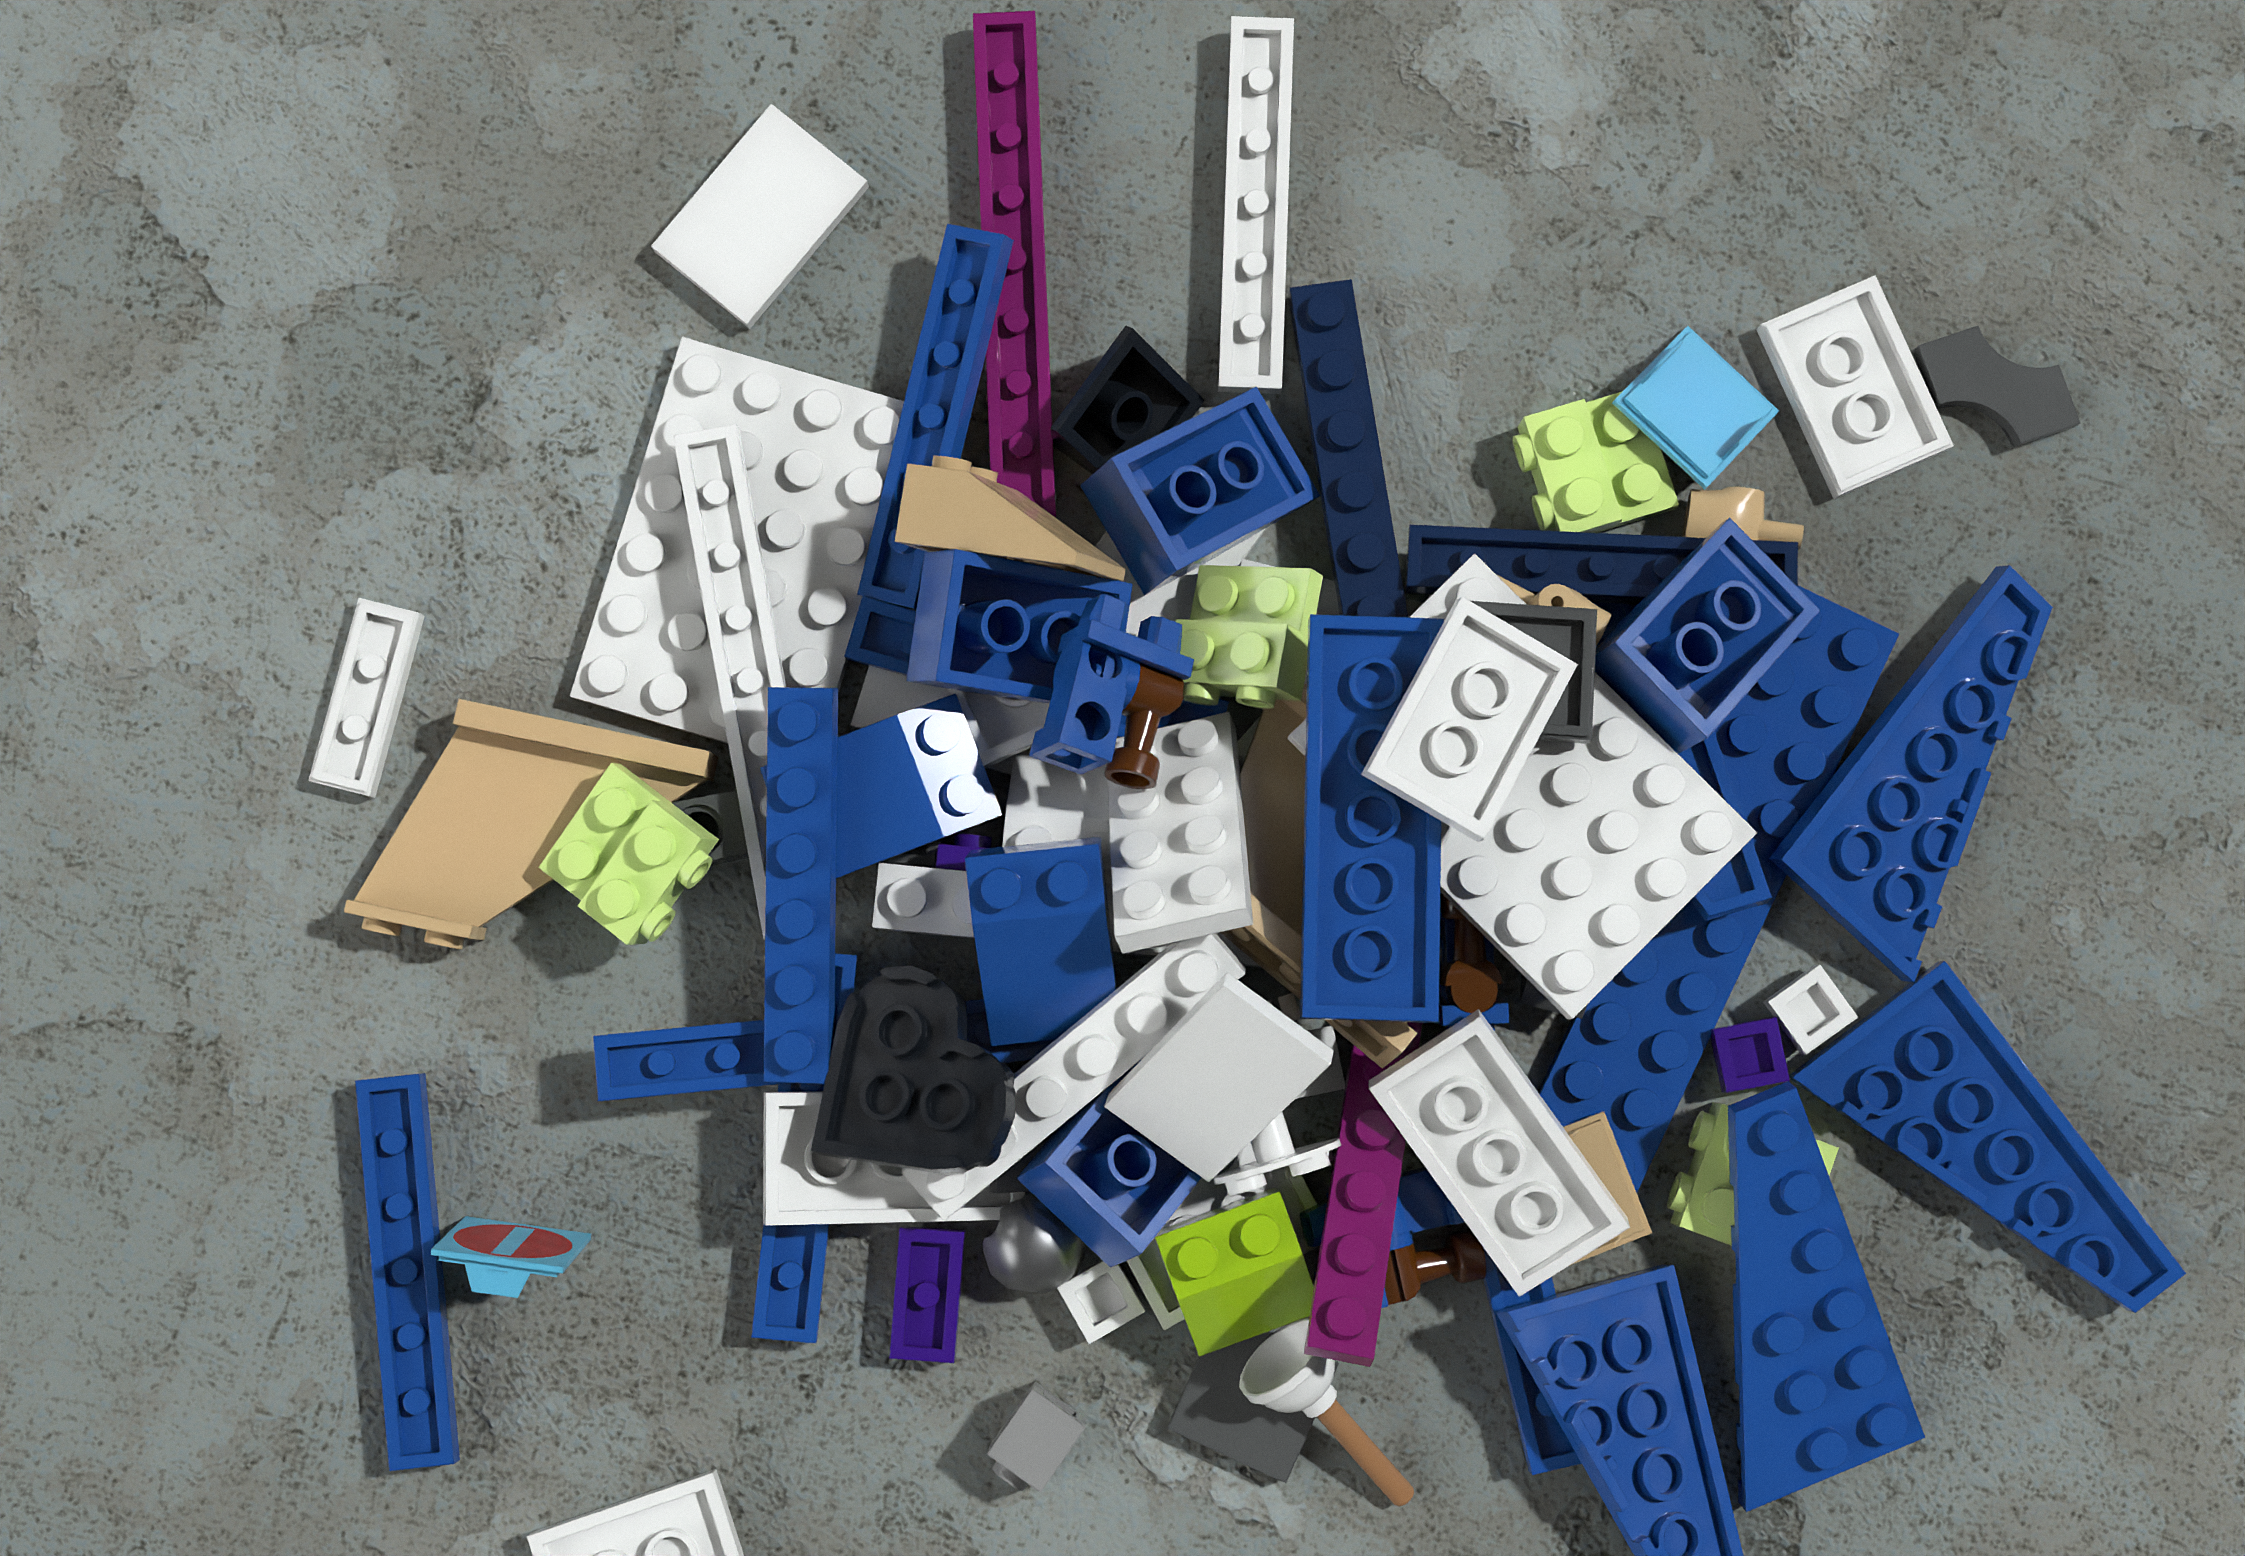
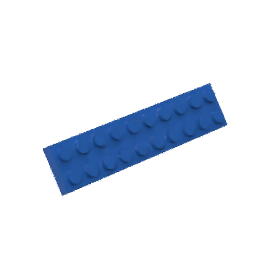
(1658, 1012)

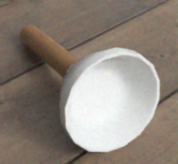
(1294, 1382)

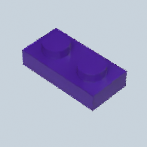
(927, 1294)

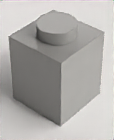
(1035, 1439)

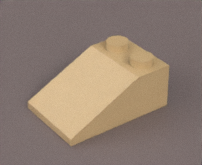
(971, 512)

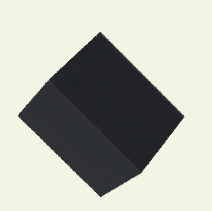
(1123, 403)

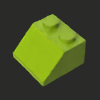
(1237, 1271)

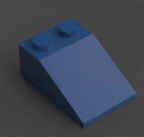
(1198, 489)
(997, 622)
(1703, 637)
(907, 784)
(1040, 936)
(1108, 1181)

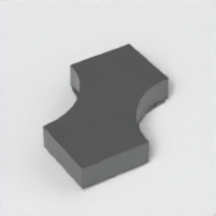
(2019, 398)

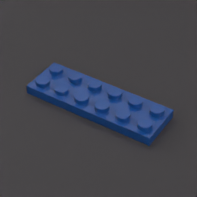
(1365, 850)

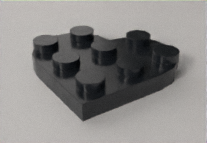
(909, 1082)

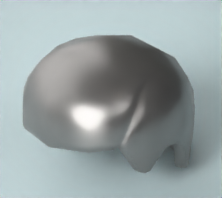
(1032, 1248)

